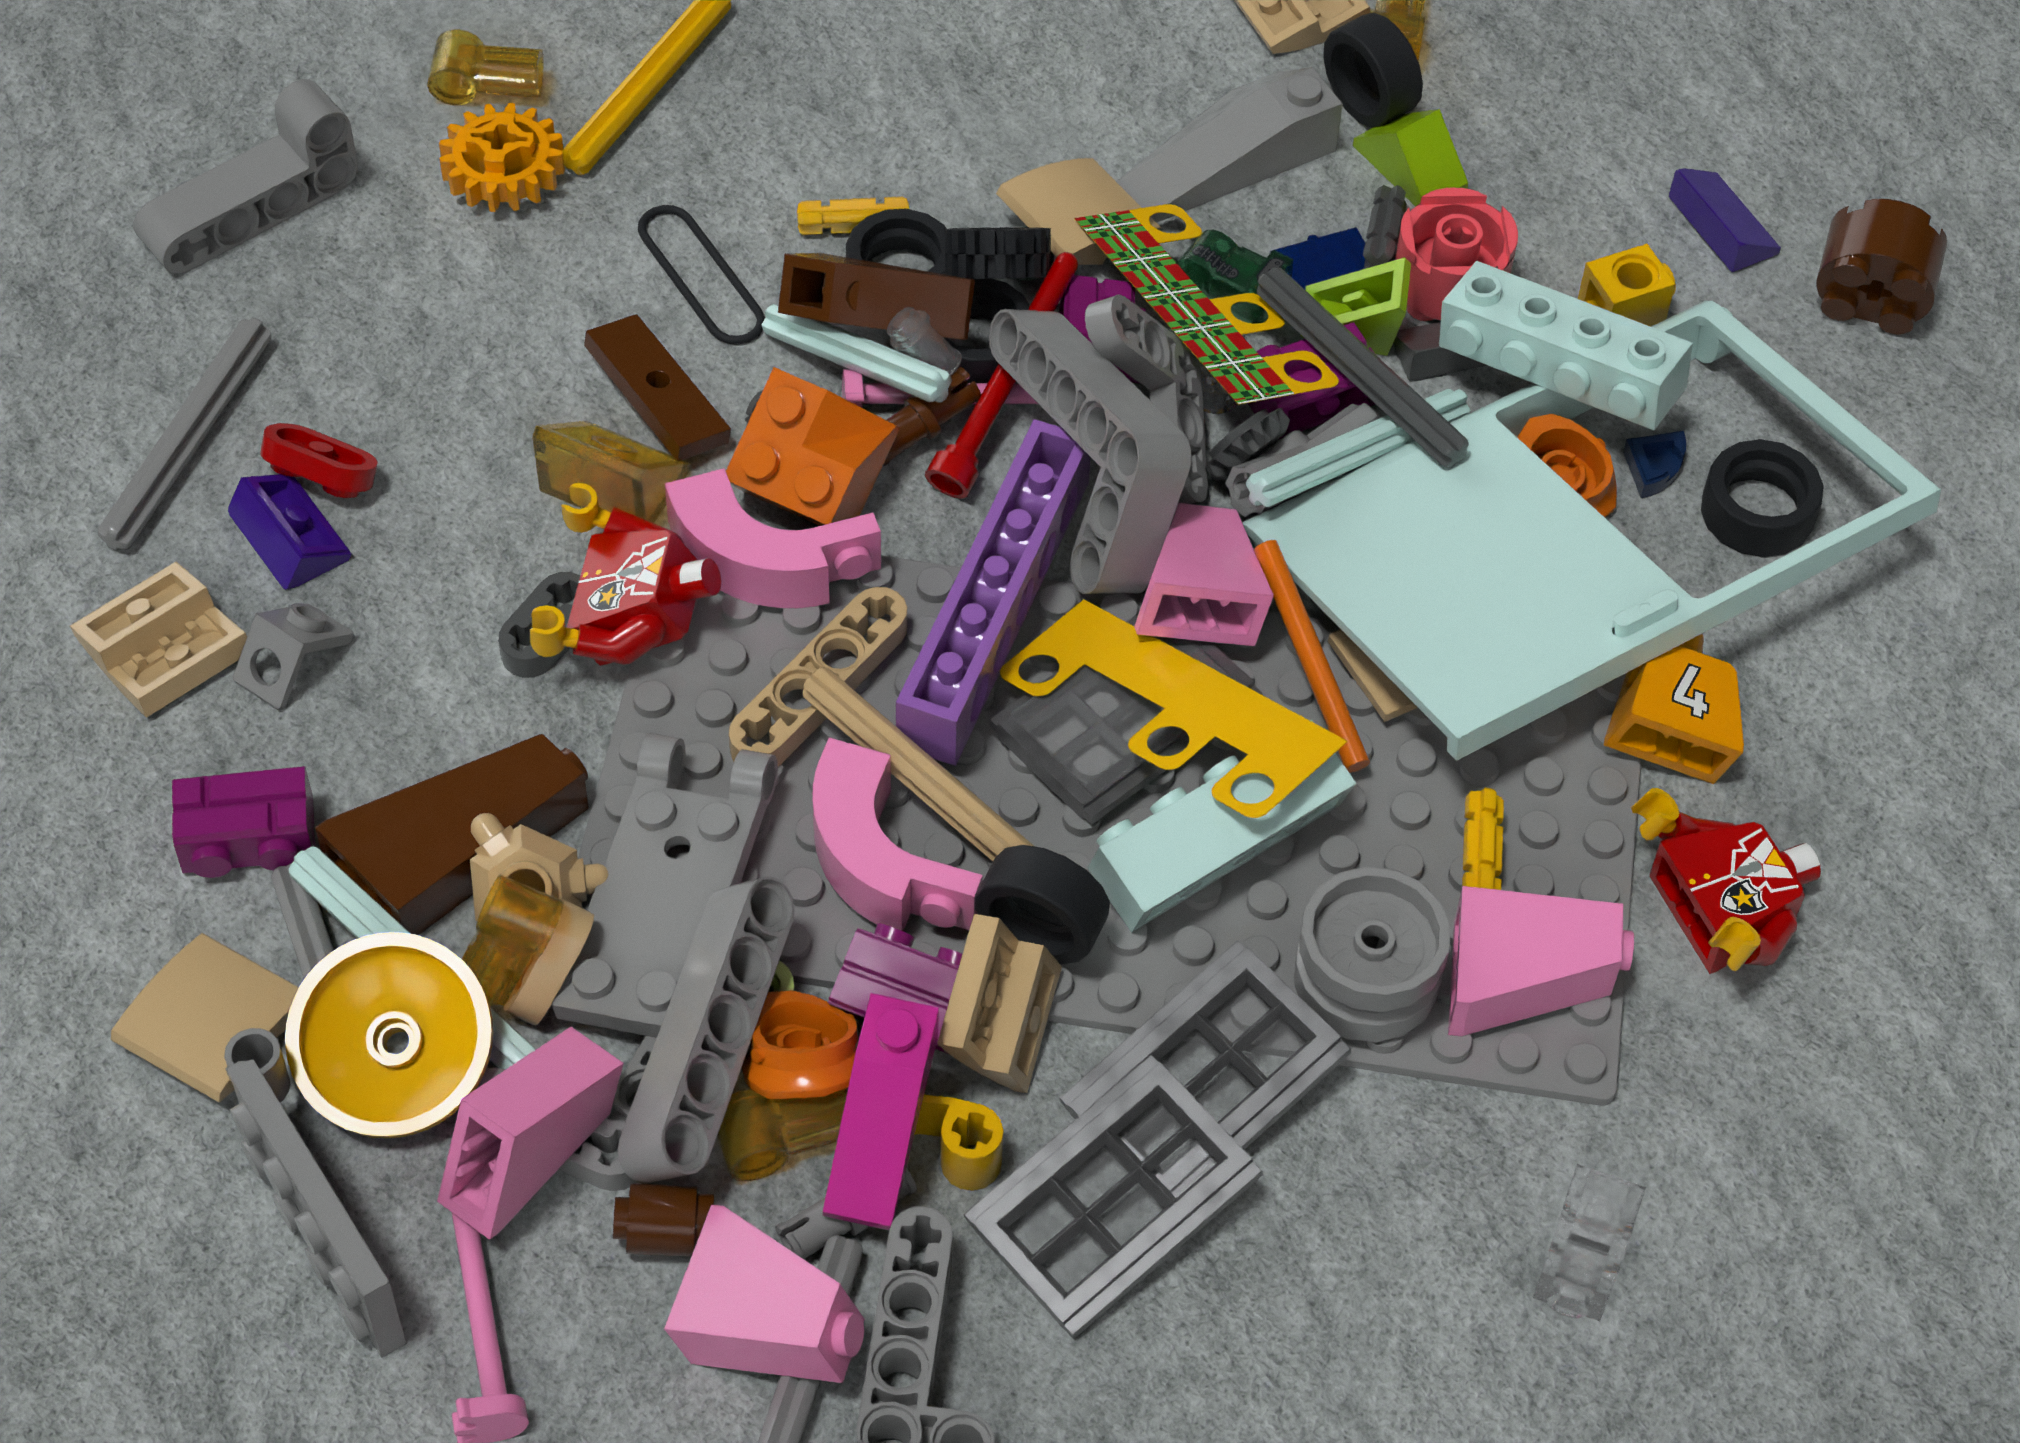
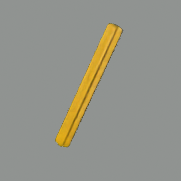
(642, 84)

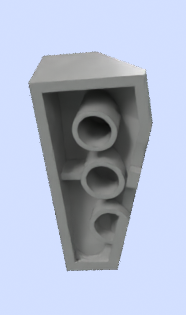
(1240, 142)

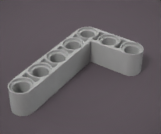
(1132, 441)

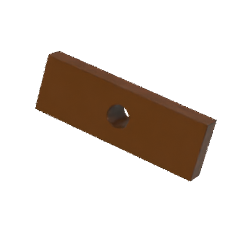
(657, 387)

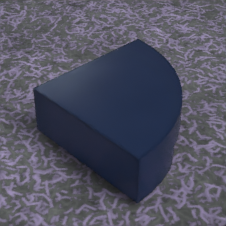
(1655, 460)

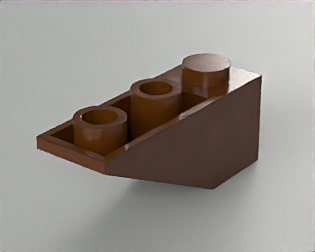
(872, 293)

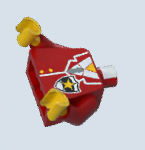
(631, 590)
(1726, 883)

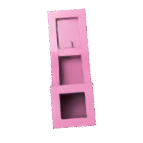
(767, 562)
(862, 861)

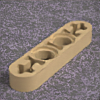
(843, 632)

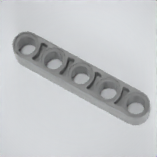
(706, 1031)

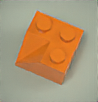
(810, 451)

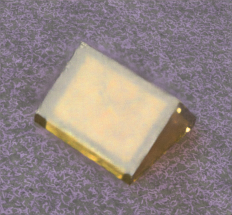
(616, 467)

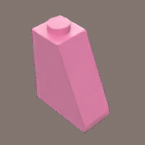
(1206, 581)
(1531, 956)
(525, 1128)
(761, 1307)

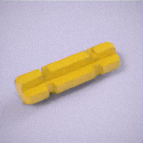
(841, 214)
(1483, 839)

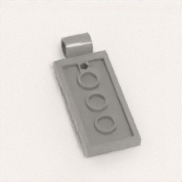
(304, 1193)

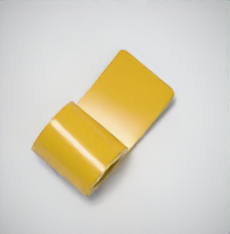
(961, 1125)

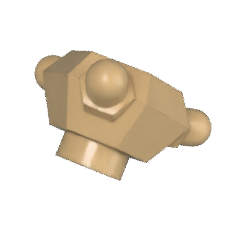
(529, 860)

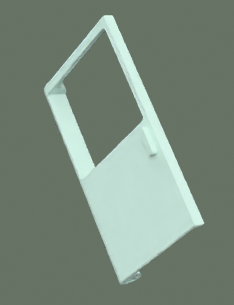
(1507, 590)

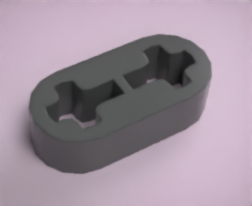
(516, 629)

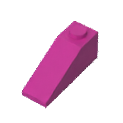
(881, 1111)

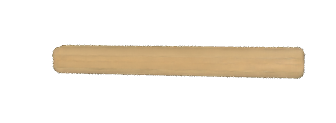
(911, 764)

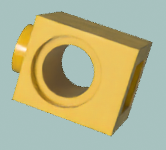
(1630, 285)

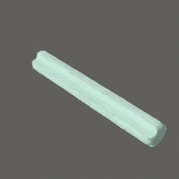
(859, 354)

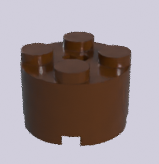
(1881, 265)

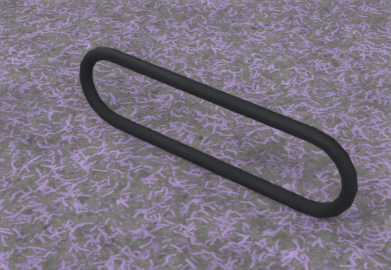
(730, 339)

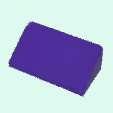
(1721, 218)
(286, 529)

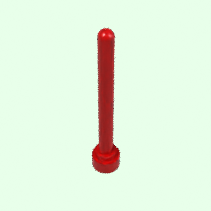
(954, 469)

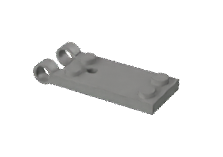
(654, 901)

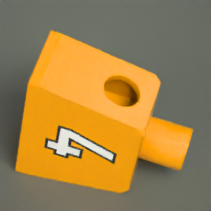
(1680, 713)

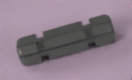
(1384, 225)

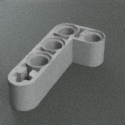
(257, 188)
(913, 1345)

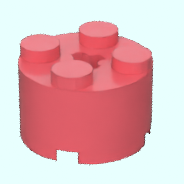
(1445, 239)

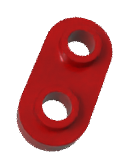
(318, 457)

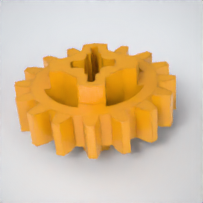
(501, 157)

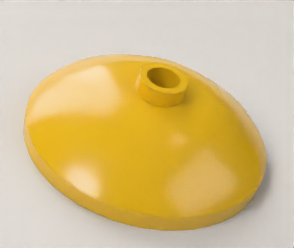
(352, 1009)

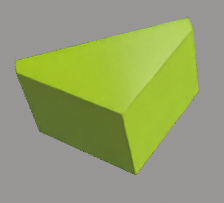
(1414, 154)
(1370, 299)

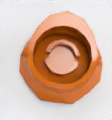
(1575, 457)
(800, 1047)

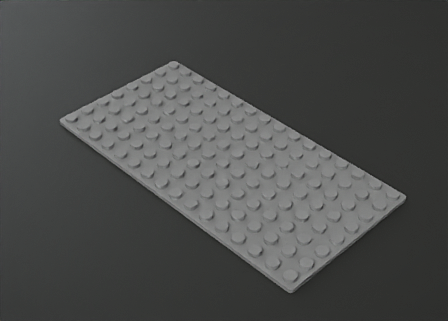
(1561, 824)

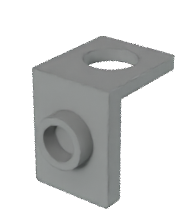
(290, 635)

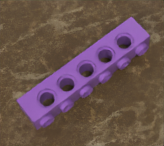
(993, 592)

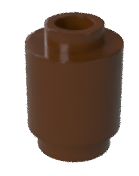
(661, 1219)

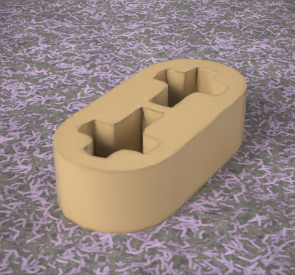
(548, 972)

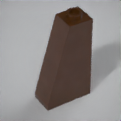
(418, 842)

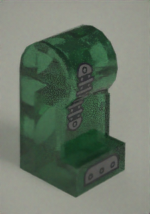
(1228, 270)

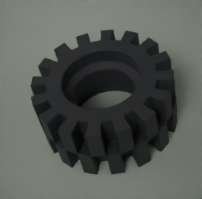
(997, 252)

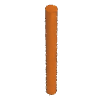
(1311, 654)

